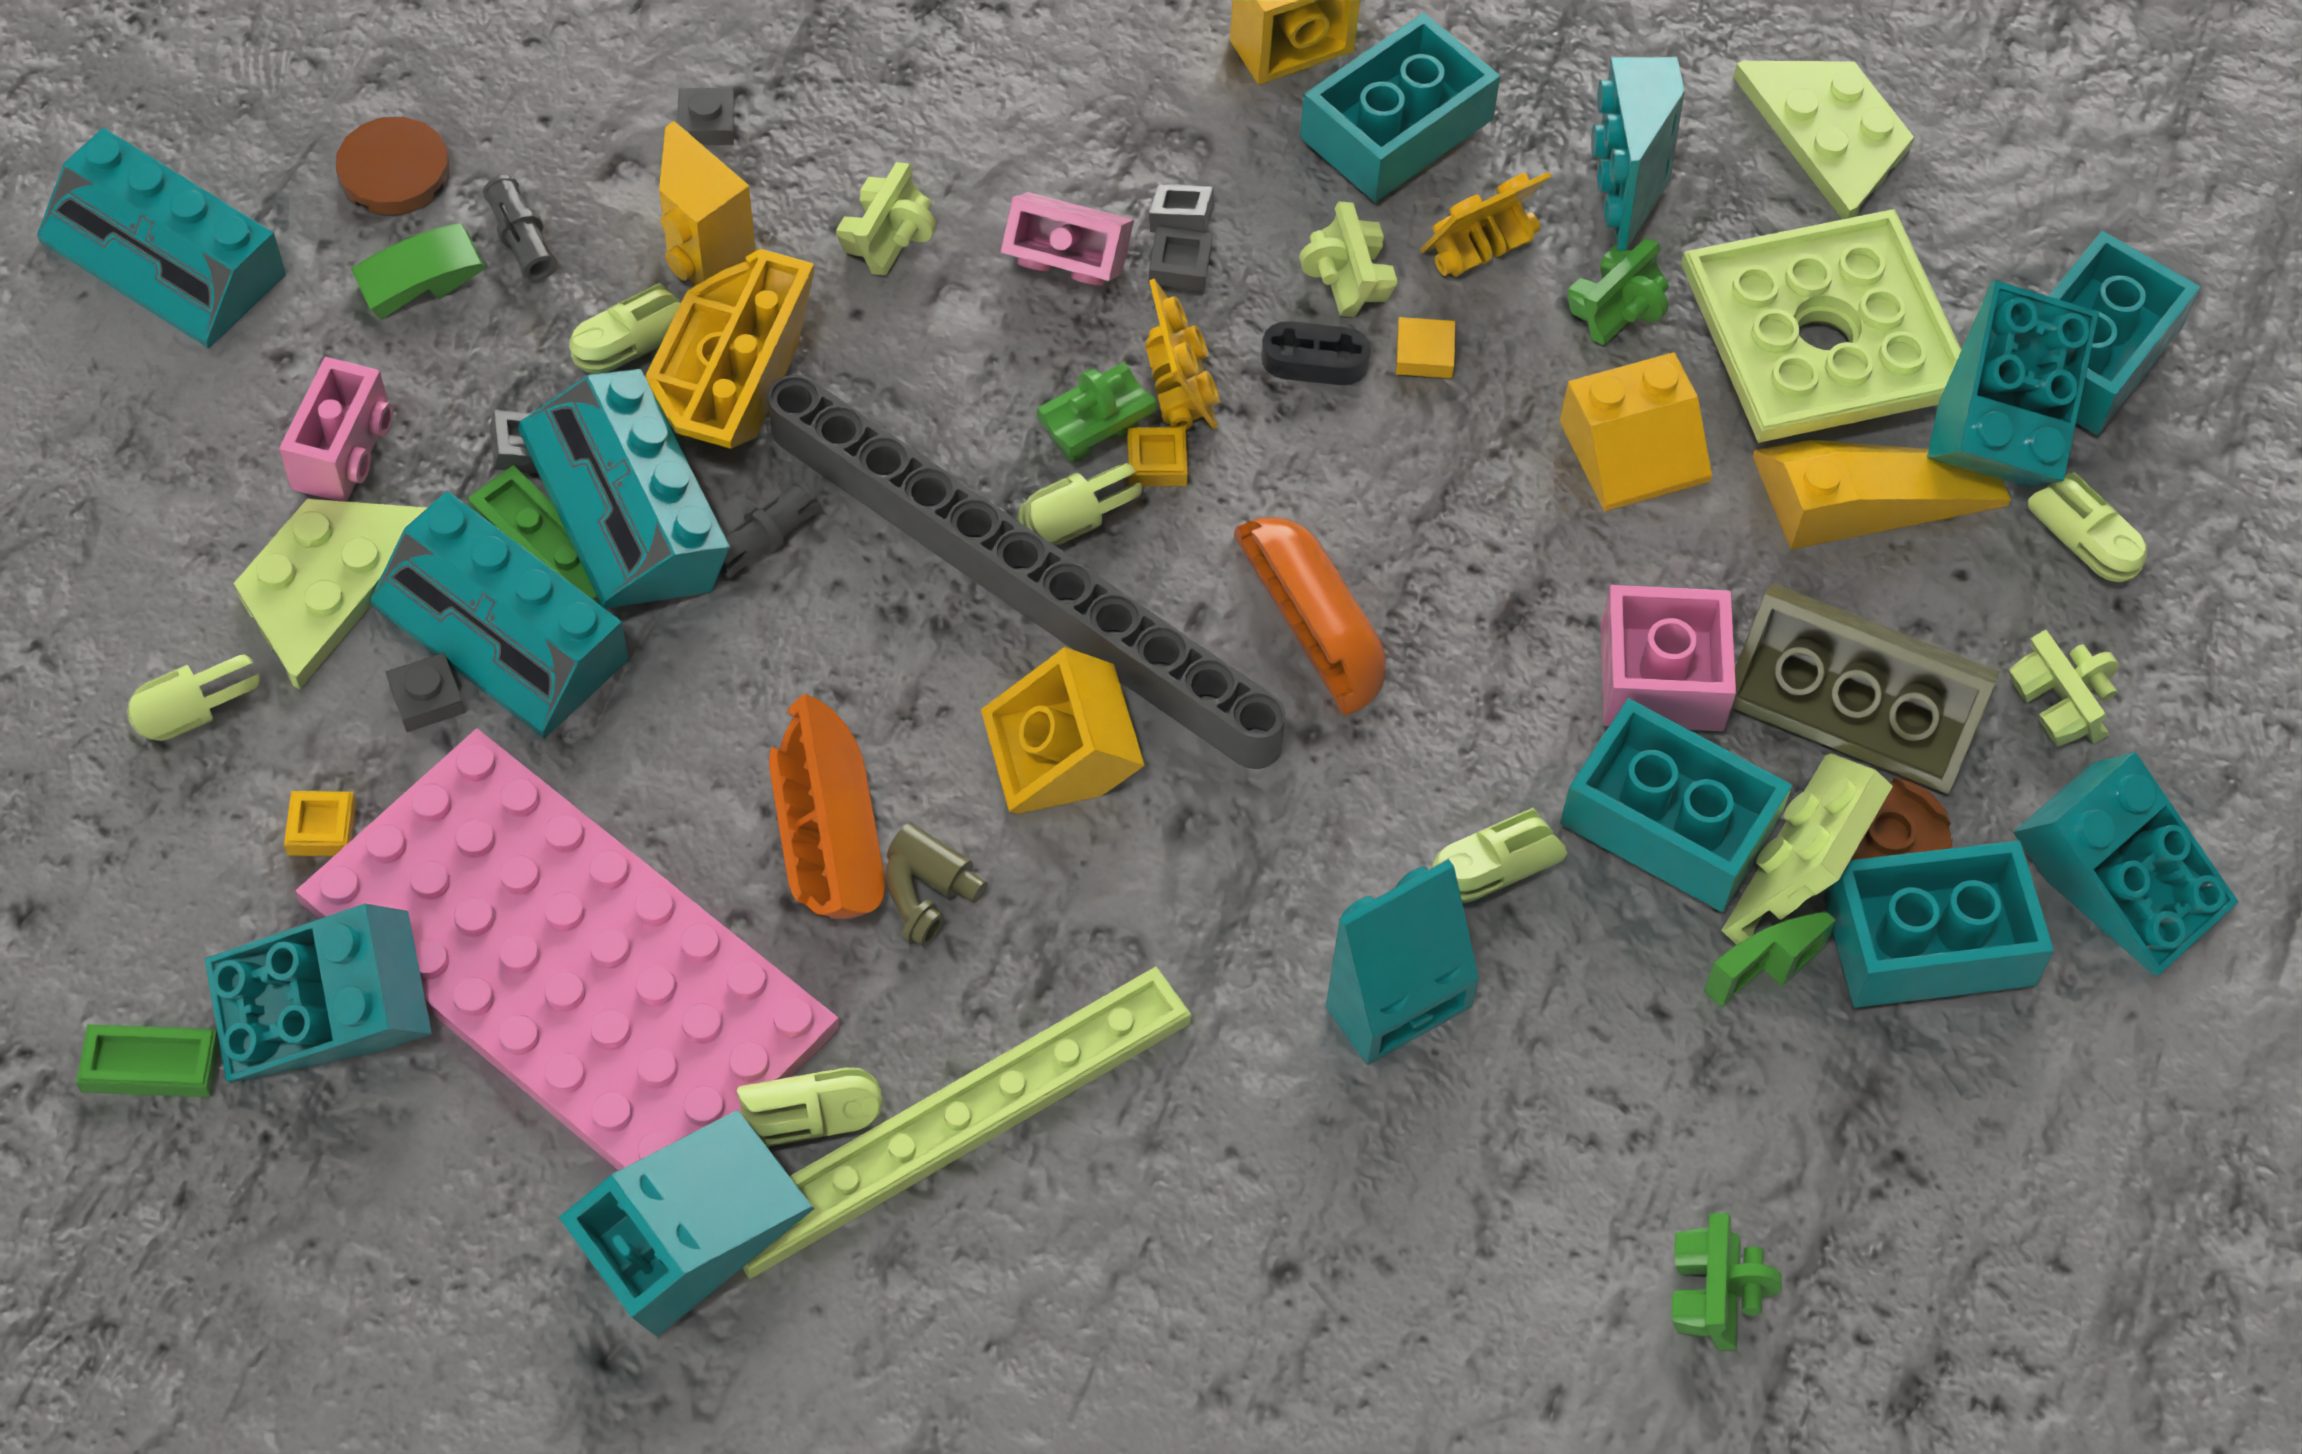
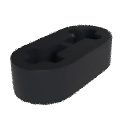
(1315, 353)

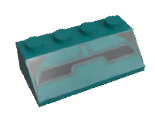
(159, 238)
(625, 491)
(499, 615)

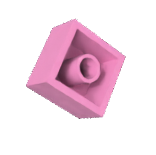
(1669, 654)

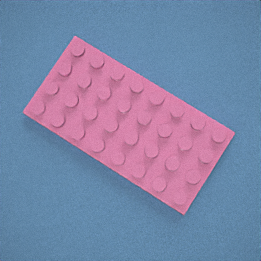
(571, 956)

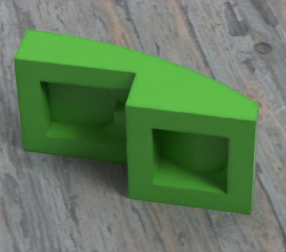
(429, 260)
(1777, 950)

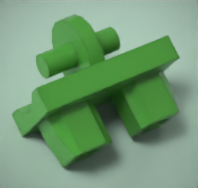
(1628, 290)
(1095, 410)
(1716, 1309)

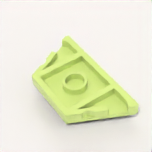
(1830, 124)
(319, 578)
(1813, 844)

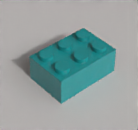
(1399, 106)
(2138, 318)
(1675, 804)
(1938, 924)

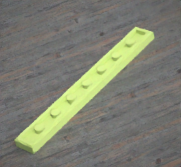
(978, 1108)

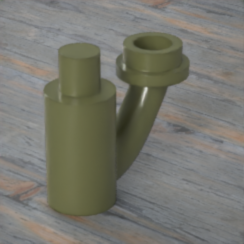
(935, 864)

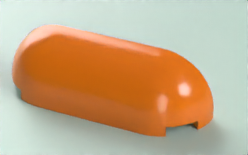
(1317, 608)
(826, 814)

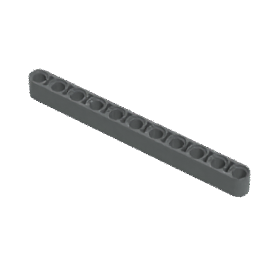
(1034, 591)

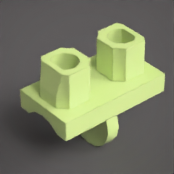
(892, 218)
(1343, 260)
(2078, 711)

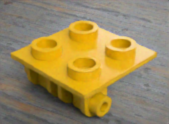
(1485, 227)
(1176, 365)

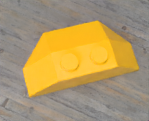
(730, 348)

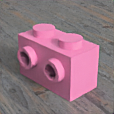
(1068, 237)
(336, 430)

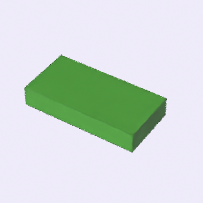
(148, 1060)

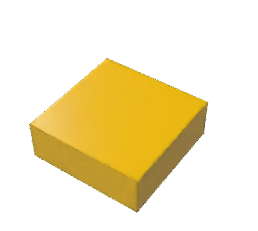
(1425, 347)
(1157, 456)
(319, 822)

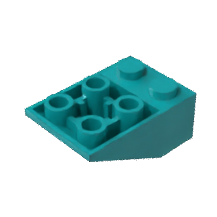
(1636, 138)
(2016, 388)
(2127, 861)
(1402, 963)
(318, 993)
(685, 1219)

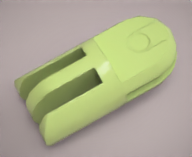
(624, 331)
(1071, 507)
(2090, 528)
(176, 703)
(1502, 854)
(811, 1105)

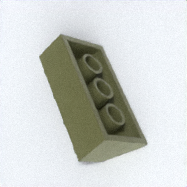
(1861, 687)

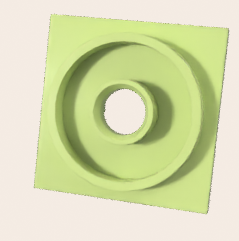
(1837, 274)

